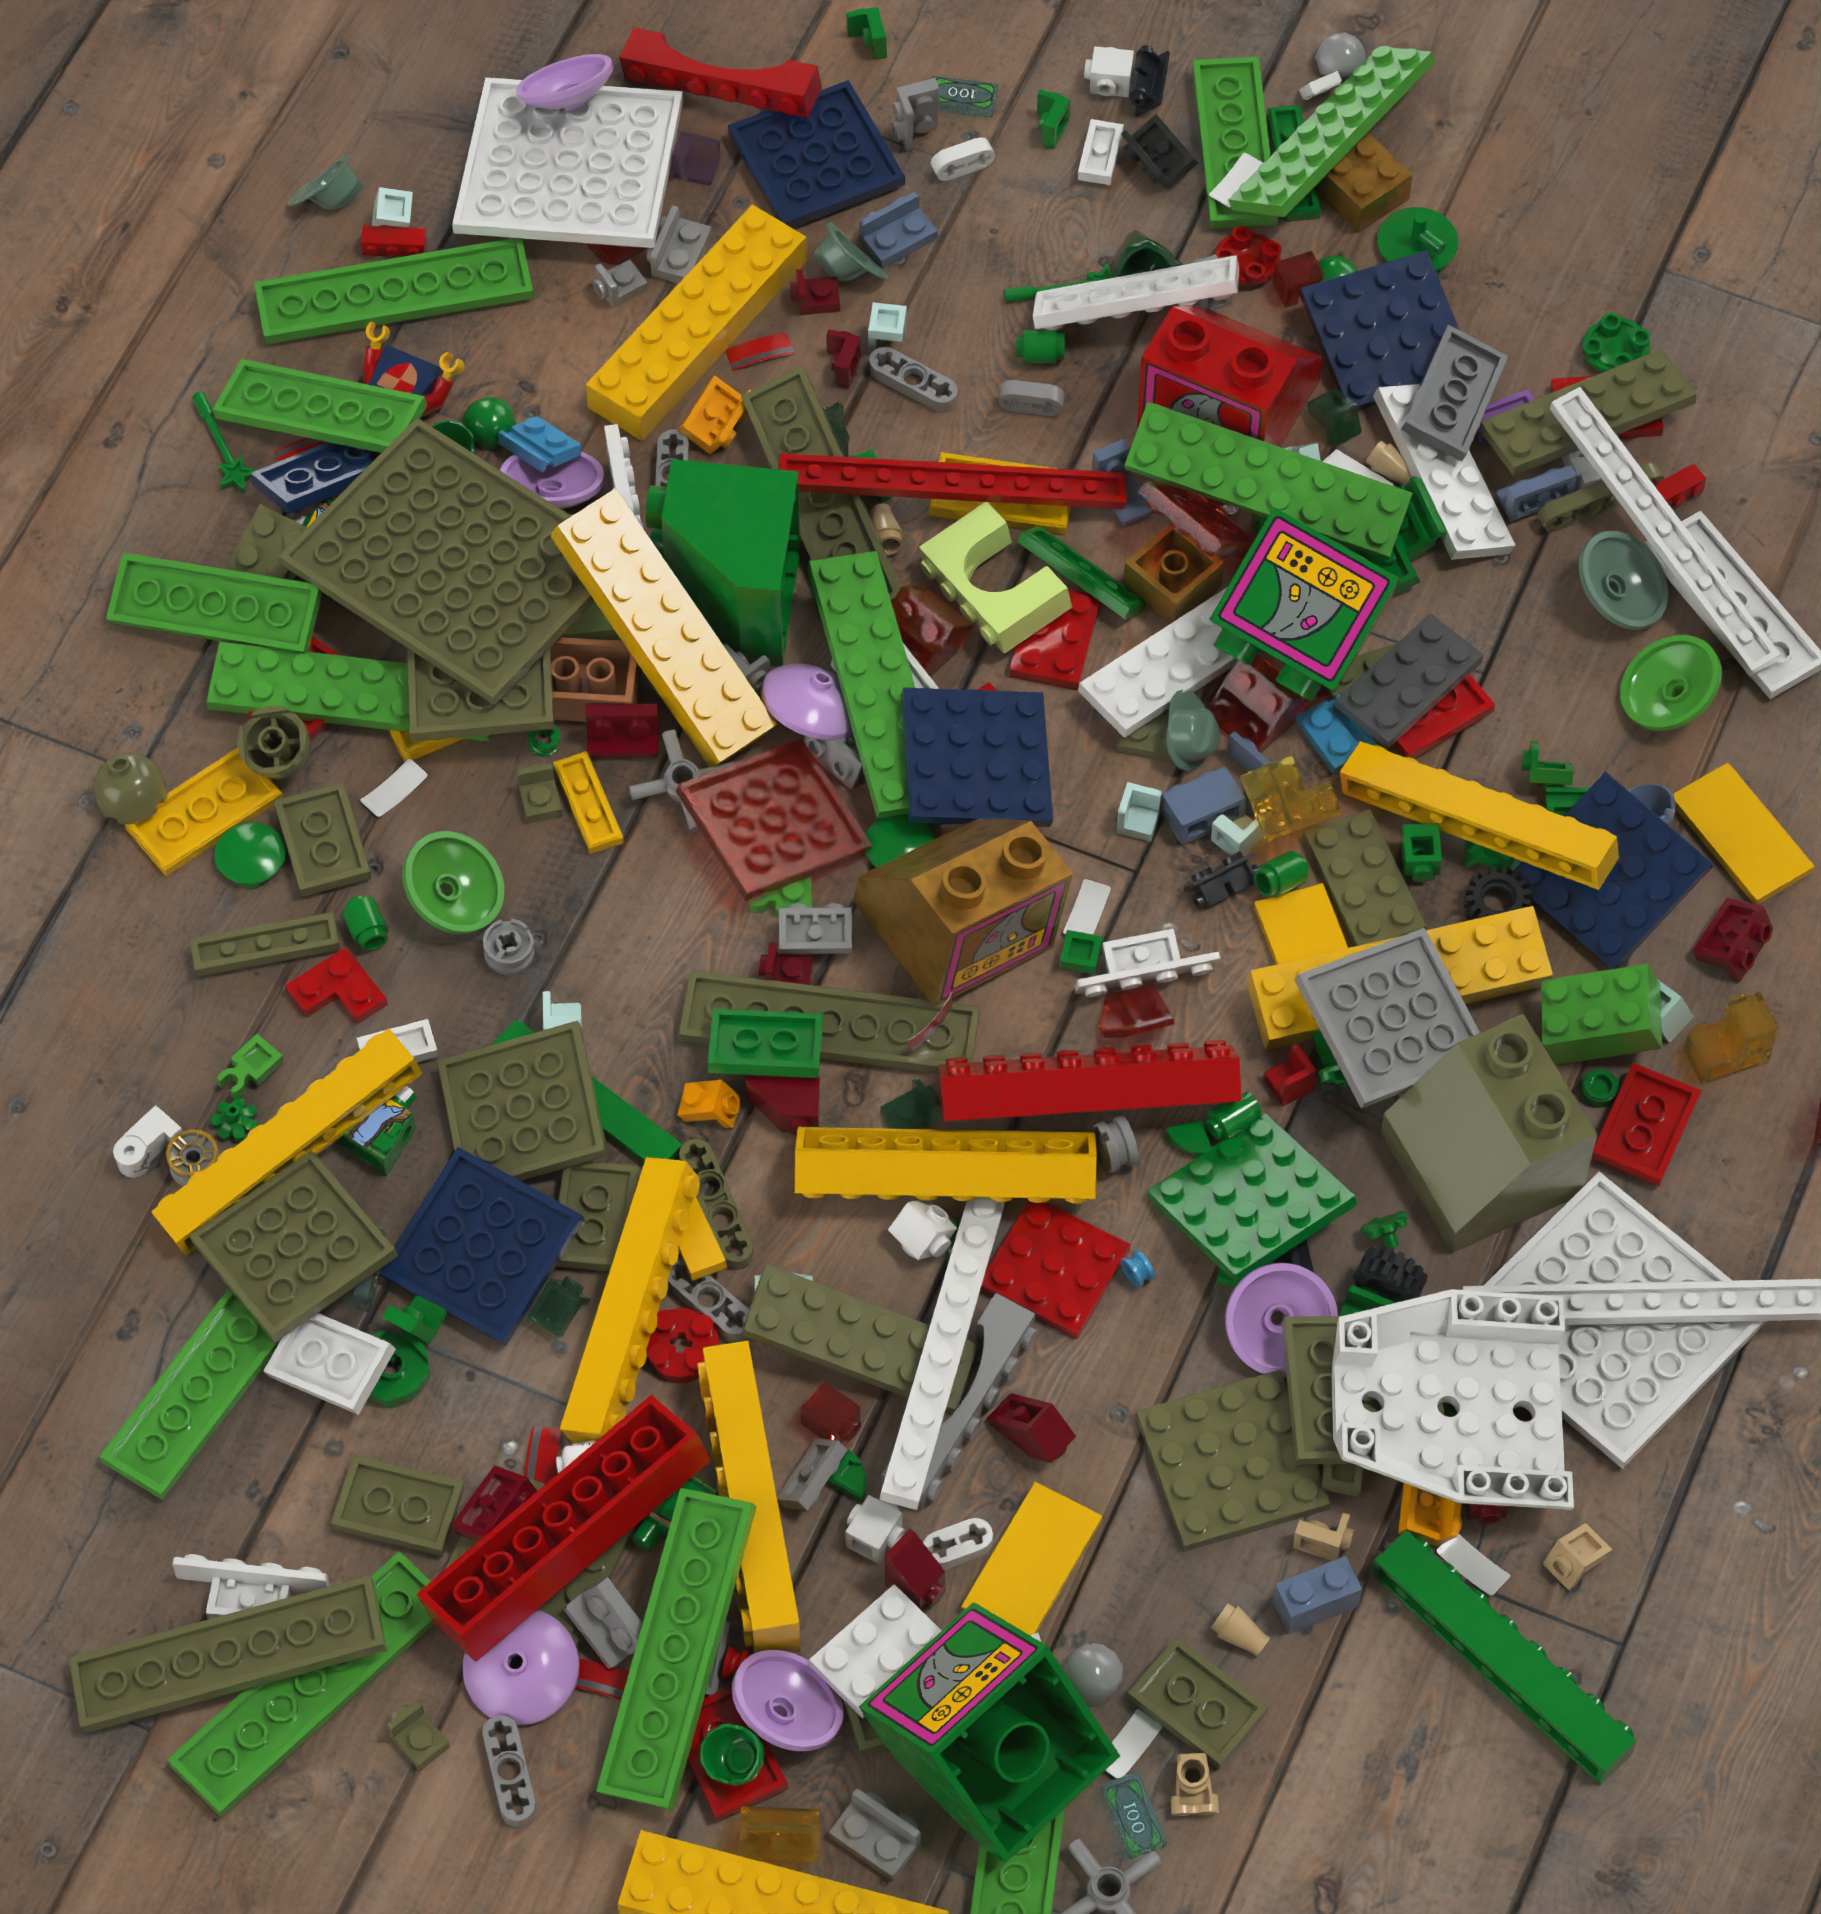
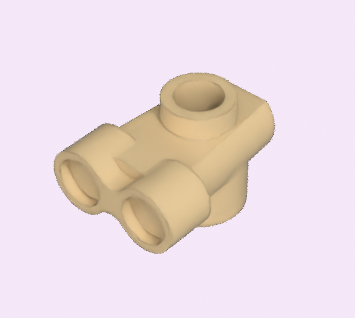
(1193, 1797)

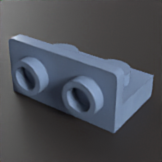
(896, 230)
(1531, 494)

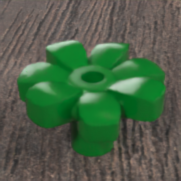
(234, 1120)
(1386, 1228)

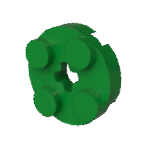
(411, 1373)

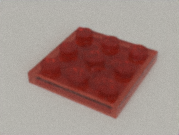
(1196, 517)

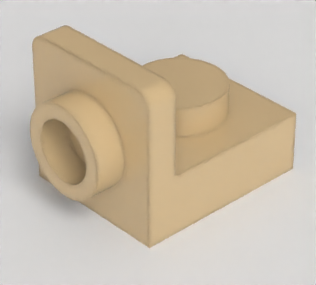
(1320, 1541)
(1576, 1555)

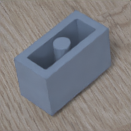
(1197, 804)
(1317, 1595)

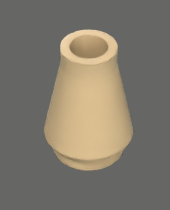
(1388, 463)
(887, 528)
(1239, 1630)

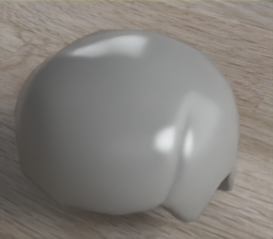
(1340, 53)
(1094, 1672)

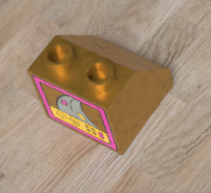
(967, 904)

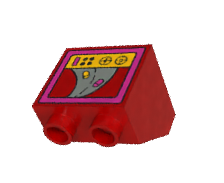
(1227, 374)

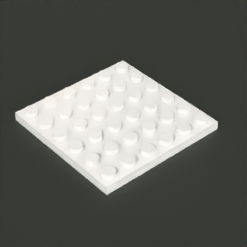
(569, 173)
(1633, 1377)

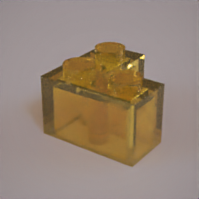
(1283, 802)
(1736, 1042)

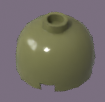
(274, 742)
(129, 788)

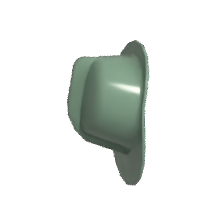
(332, 187)
(842, 258)
(1190, 731)

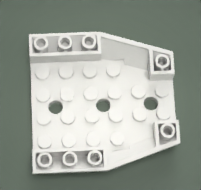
(1483, 1359)

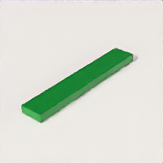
(618, 1118)

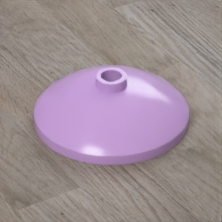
(566, 82)
(560, 485)
(807, 701)
(1261, 1293)
(535, 1688)
(786, 1701)

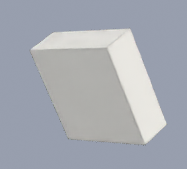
(1320, 86)

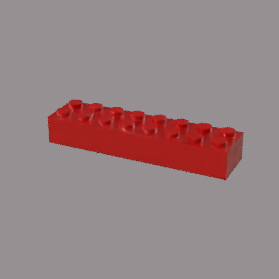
(1089, 1081)
(563, 1527)

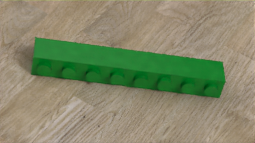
(1504, 1656)

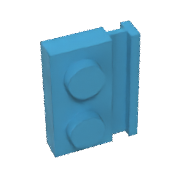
(539, 443)
(1331, 733)

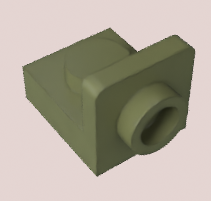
(539, 792)
(416, 1735)

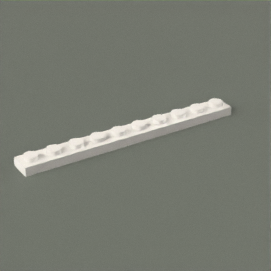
(1665, 532)
(1680, 1300)
(942, 1353)

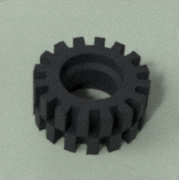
(1495, 882)
(1390, 1274)

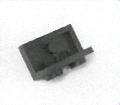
(1161, 151)

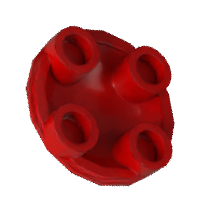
(1254, 254)

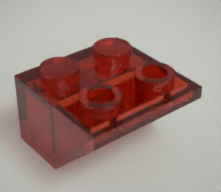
(929, 626)
(1255, 703)

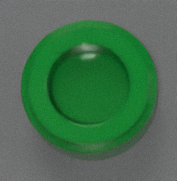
(1599, 1088)

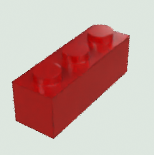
(393, 241)
(1682, 485)

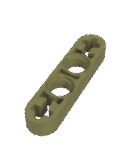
(1586, 503)
(717, 1203)

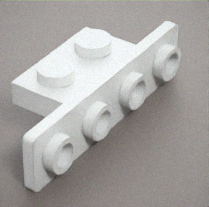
(1144, 959)
(245, 1586)

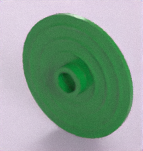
(1416, 231)

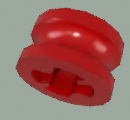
(732, 1662)

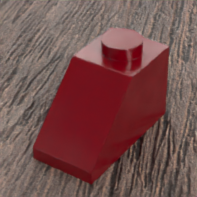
(786, 1100)
(1032, 1427)
(915, 1571)

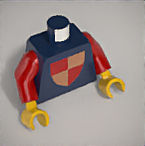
(406, 373)

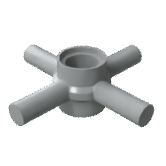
(678, 768)
(1108, 1875)

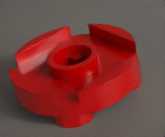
(670, 1327)

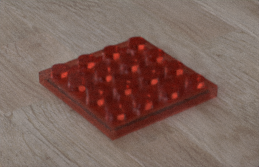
(773, 819)

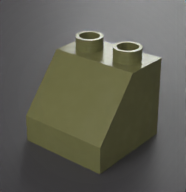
(1490, 1135)

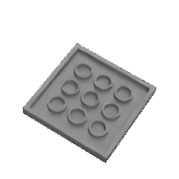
(1387, 1014)

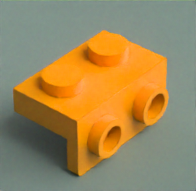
(714, 416)
(1429, 1516)

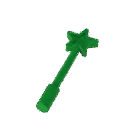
(1029, 292)
(233, 471)

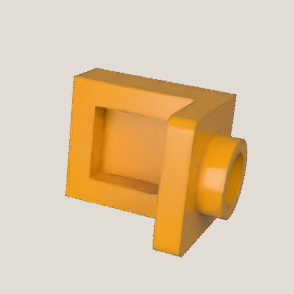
(708, 1102)

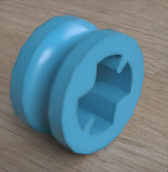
(1137, 1268)

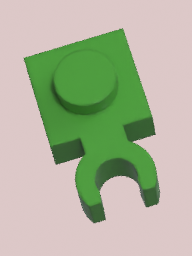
(794, 893)
(251, 1062)

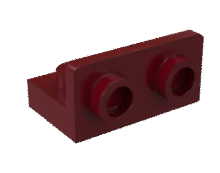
(622, 730)
(1735, 937)
(492, 1502)

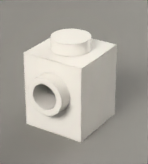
(1110, 71)
(923, 1229)
(873, 1528)

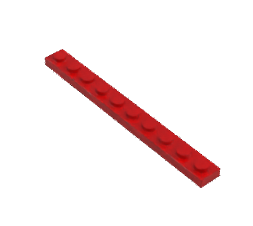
(957, 481)

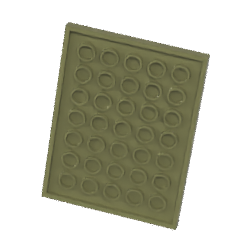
(446, 560)

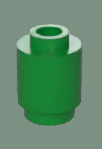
(1040, 346)
(1281, 874)
(365, 923)
(1232, 1118)

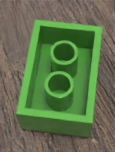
(1601, 1014)

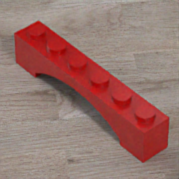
(781, 88)

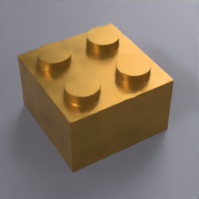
(1366, 184)
(1173, 574)

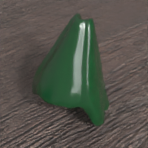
(1143, 255)

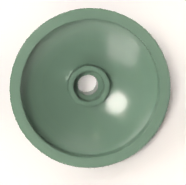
(1623, 580)

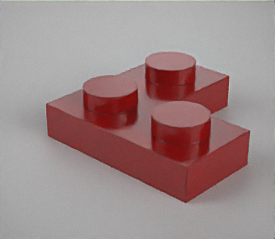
(339, 979)

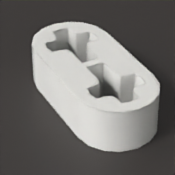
(962, 159)
(954, 1536)

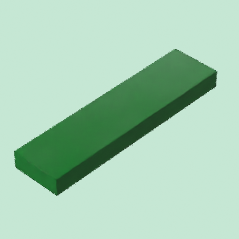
(1282, 124)
(1082, 572)

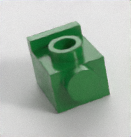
(1421, 851)

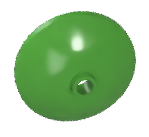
(1663, 672)
(466, 875)

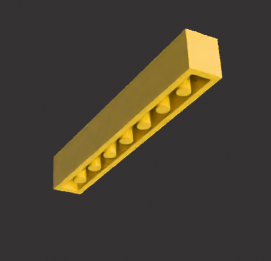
(1480, 815)
(307, 1124)
(631, 1299)

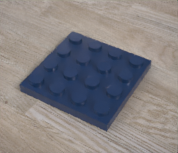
(819, 160)
(1379, 324)
(976, 756)
(1642, 888)
(482, 1245)

